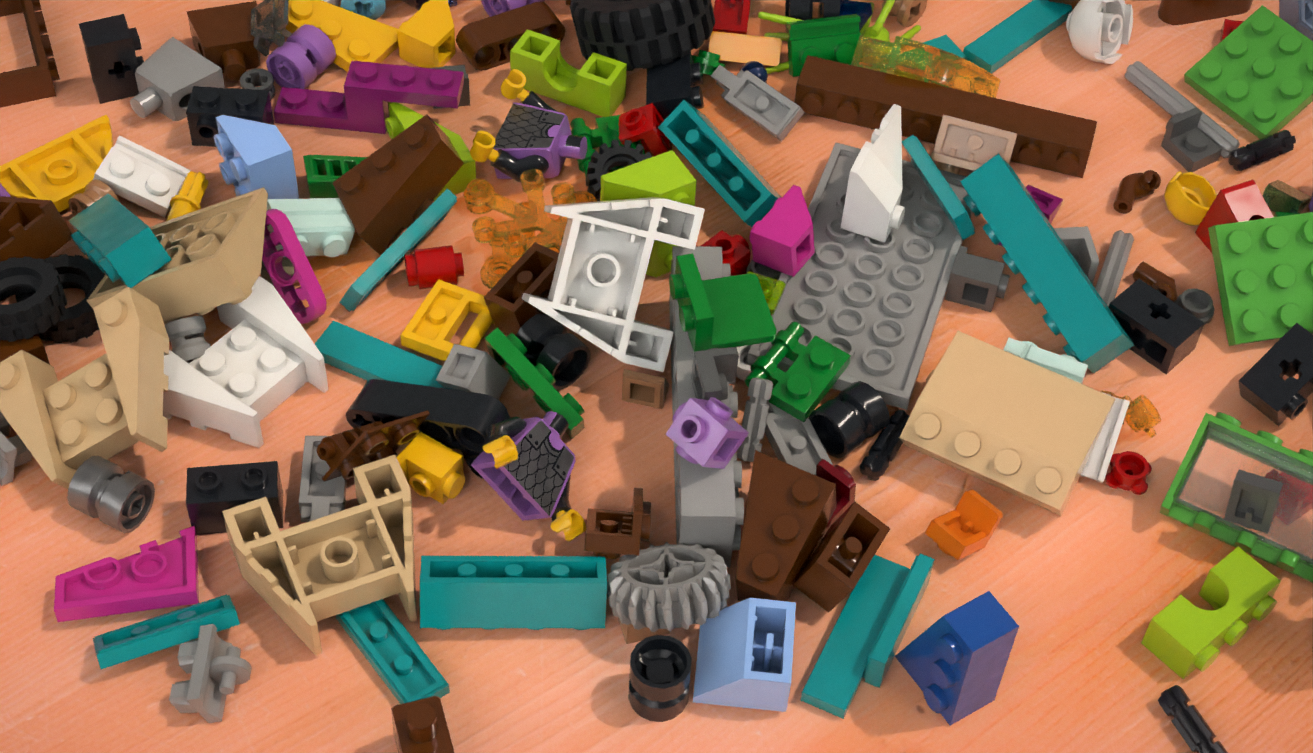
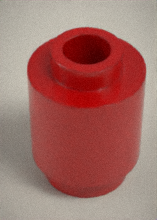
(431, 264)

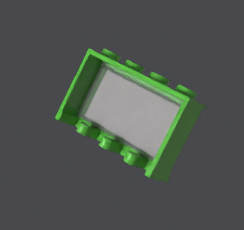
(1206, 481)

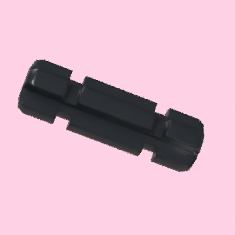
(1262, 150)
(884, 447)
(1189, 721)

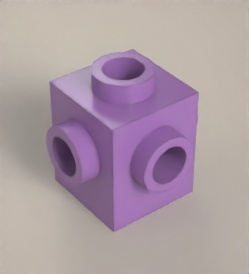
(706, 432)

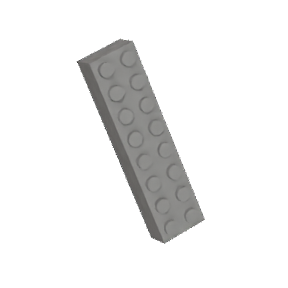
(705, 497)

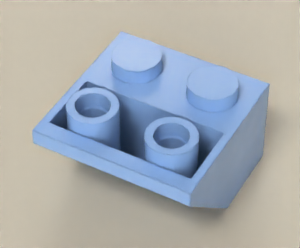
(255, 158)
(747, 656)

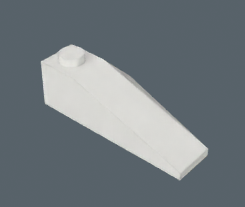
(876, 182)

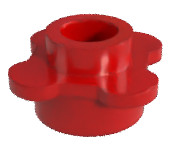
(1128, 472)

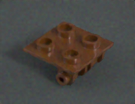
(366, 444)

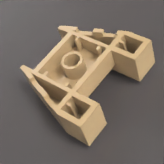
(99, 405)
(332, 559)

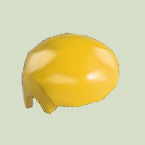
(1189, 197)

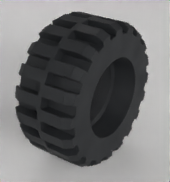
(642, 30)

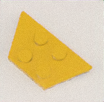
(60, 166)

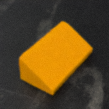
(745, 48)

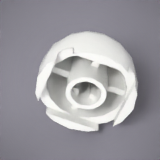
(1100, 28)

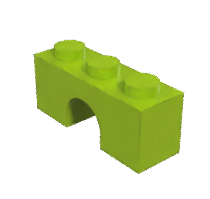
(593, 88)
(1190, 636)

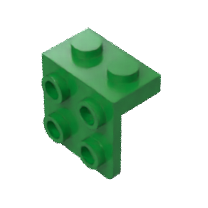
(720, 310)

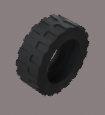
(39, 310)
(79, 319)

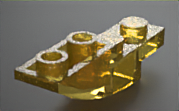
(924, 63)

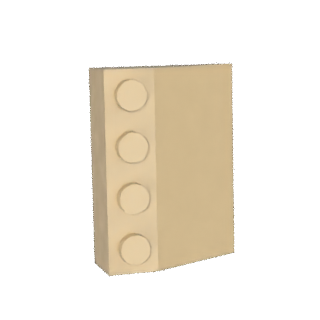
(212, 256)
(1007, 422)

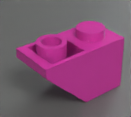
(784, 234)

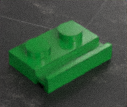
(823, 38)

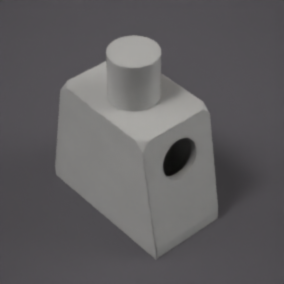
(169, 77)

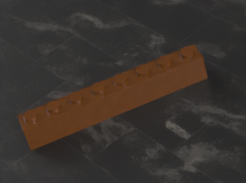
(866, 95)

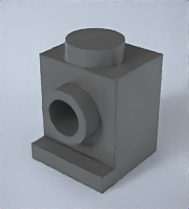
(976, 281)

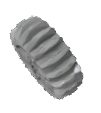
(668, 587)

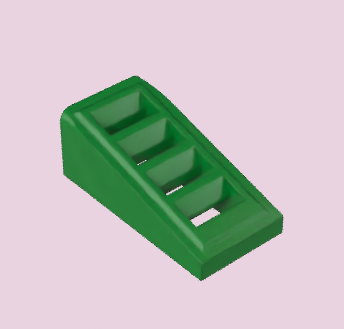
(324, 170)

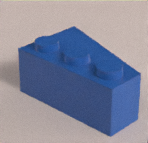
(962, 657)

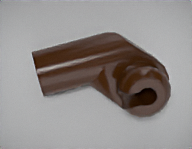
(1135, 187)
(1156, 280)

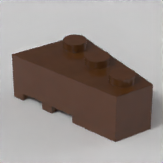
(396, 181)
(30, 228)
(780, 527)

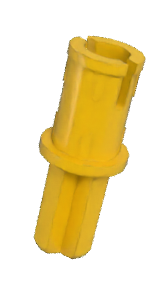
(189, 195)

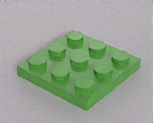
(1258, 73)
(1264, 276)

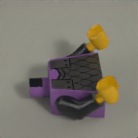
(530, 136)
(532, 470)

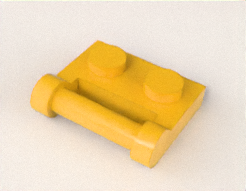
(442, 316)

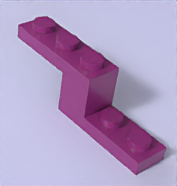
(367, 96)

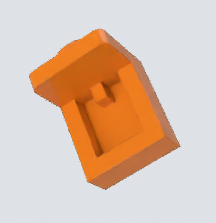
(966, 527)

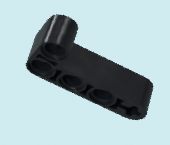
(454, 420)

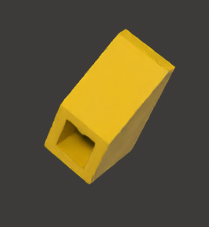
(428, 36)

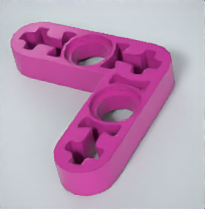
(303, 272)

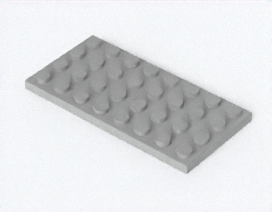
(871, 293)

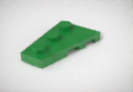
(537, 378)

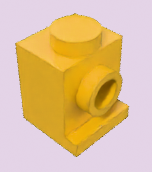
(432, 468)

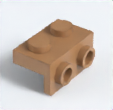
(970, 144)

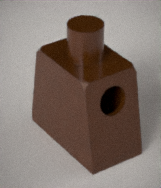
(225, 37)
(421, 727)

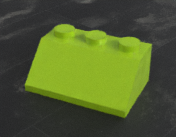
(655, 177)

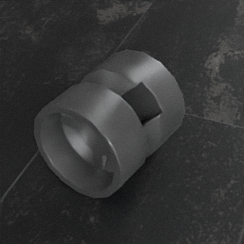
(107, 493)

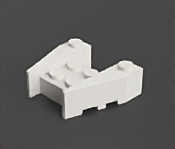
(605, 269)
(246, 369)

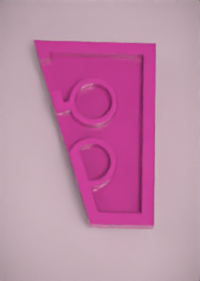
(141, 582)

